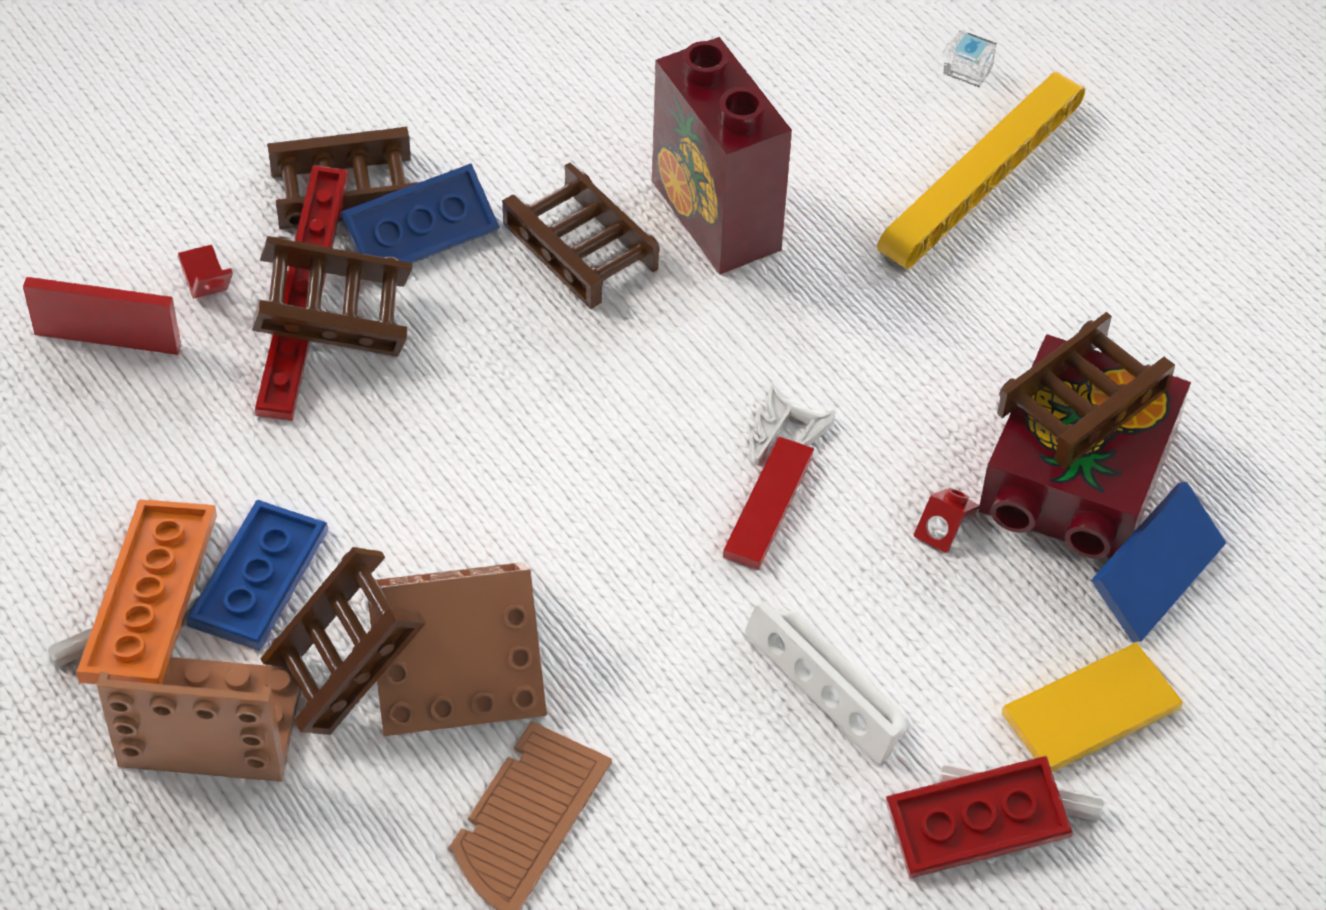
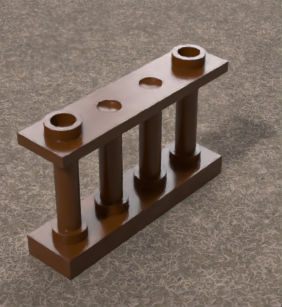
(341, 152)
(567, 260)
(326, 327)
(1097, 420)
(371, 651)

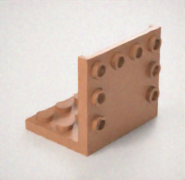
(472, 656)
(204, 719)

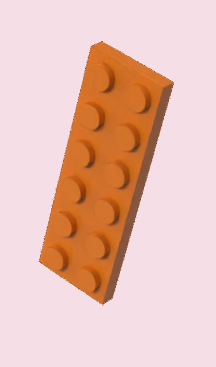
(148, 592)

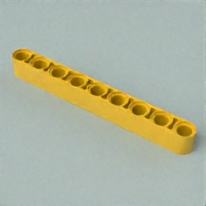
(980, 170)

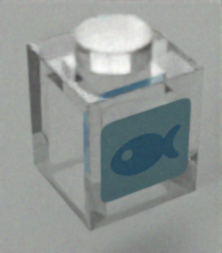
(968, 58)

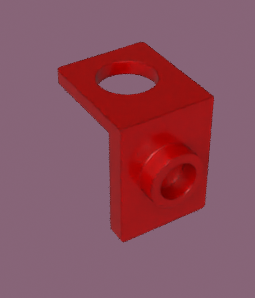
(204, 271)
(952, 507)

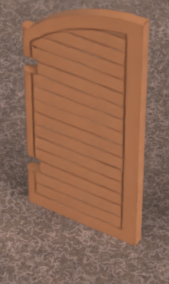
(526, 815)

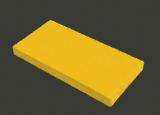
(1092, 707)

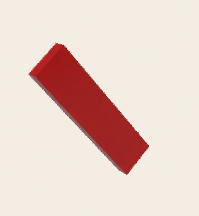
(768, 503)

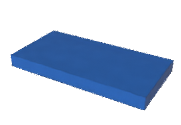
(422, 218)
(1158, 562)
(257, 575)

